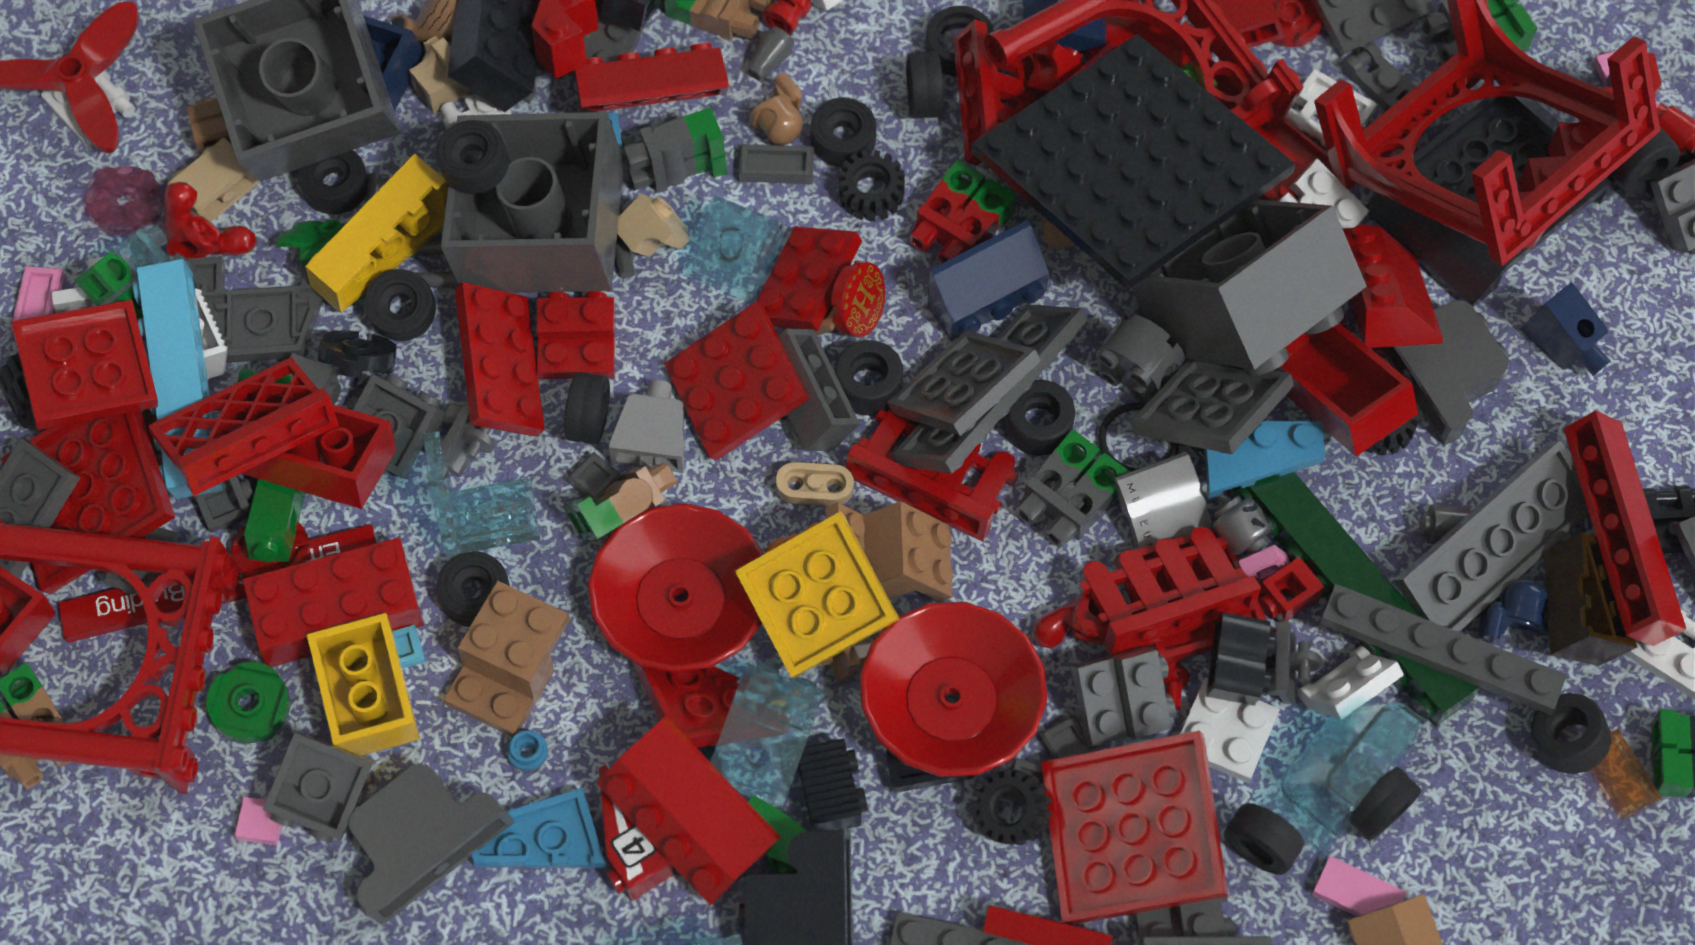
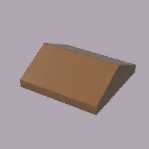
(1397, 924)

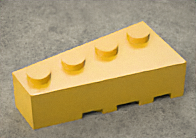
(381, 234)

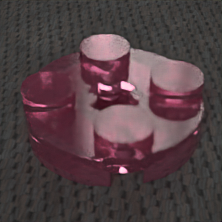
(119, 182)

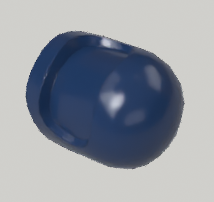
(1521, 608)

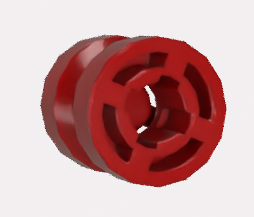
(786, 13)

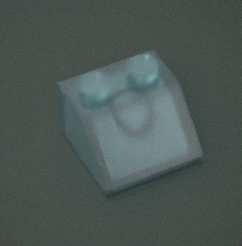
(733, 248)

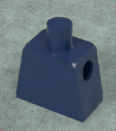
(1568, 331)

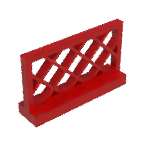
(252, 439)

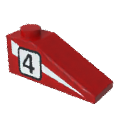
(632, 858)

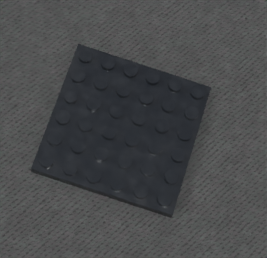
(1132, 160)

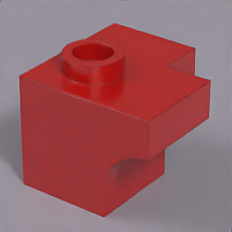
(1053, 67)

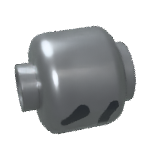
(1242, 526)

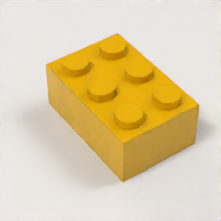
(363, 686)

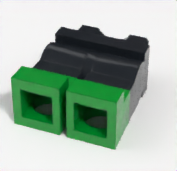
(1674, 753)

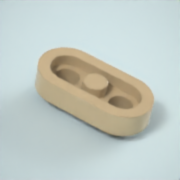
(814, 480)

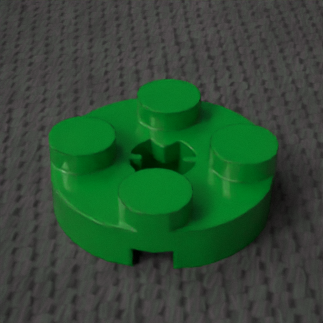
(258, 723)

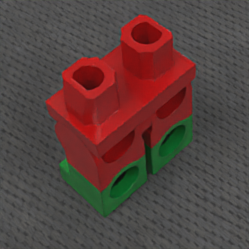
(961, 212)

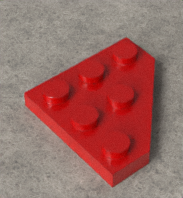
(691, 700)

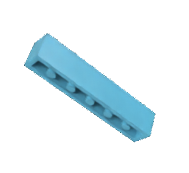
(174, 352)

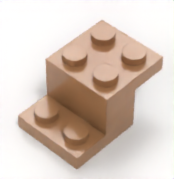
(904, 548)
(506, 659)

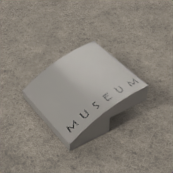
(1163, 500)

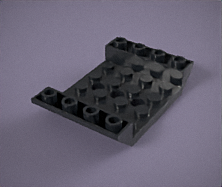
(1496, 123)

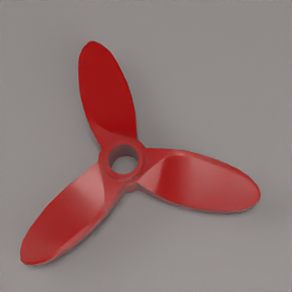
(91, 55)

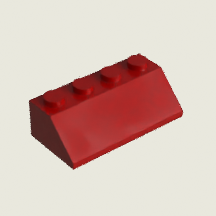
(651, 79)
(1395, 302)
(688, 810)

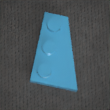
(1267, 451)
(546, 835)

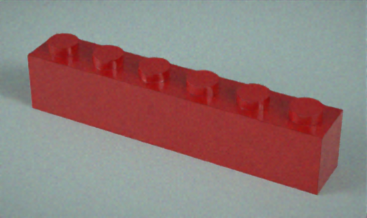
(1624, 529)

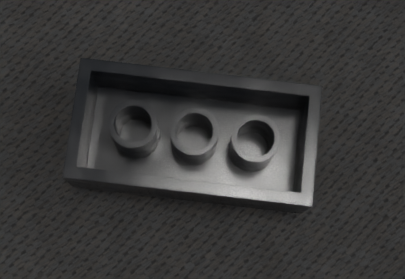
(494, 49)

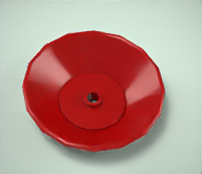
(667, 555)
(959, 653)

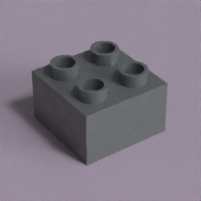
(295, 81)
(551, 214)
(1254, 285)

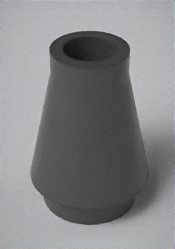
(770, 52)

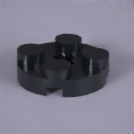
(355, 354)

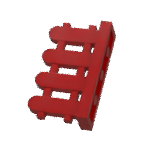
(983, 86)
(932, 492)
(1175, 612)

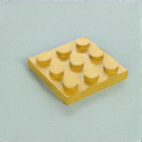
(817, 595)

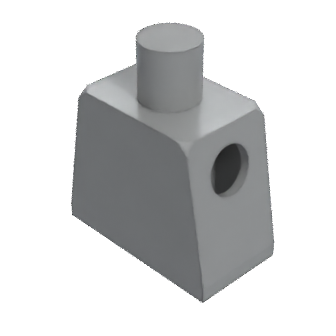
(650, 430)

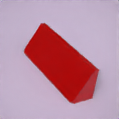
(1038, 930)

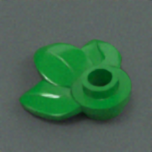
(309, 237)

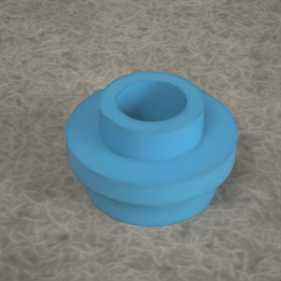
(522, 740)

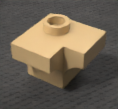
(431, 77)
(651, 224)

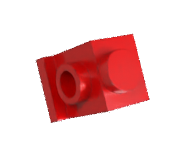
(1295, 581)

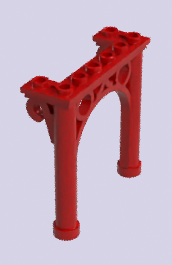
(1260, 96)
(207, 577)

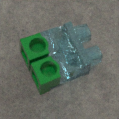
(121, 267)

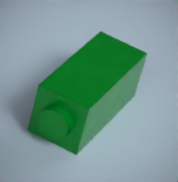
(273, 522)

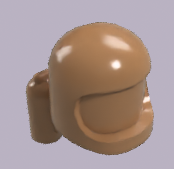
(780, 114)

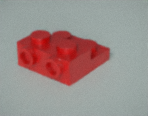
(576, 335)

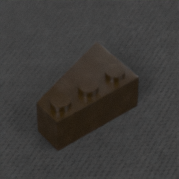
(1582, 604)

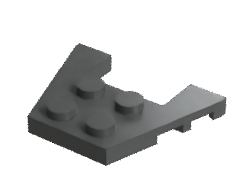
(258, 321)

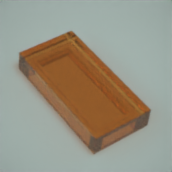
(1625, 778)

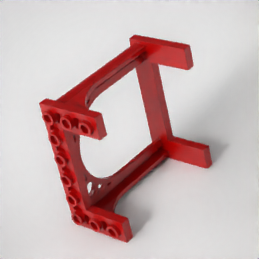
(1488, 54)

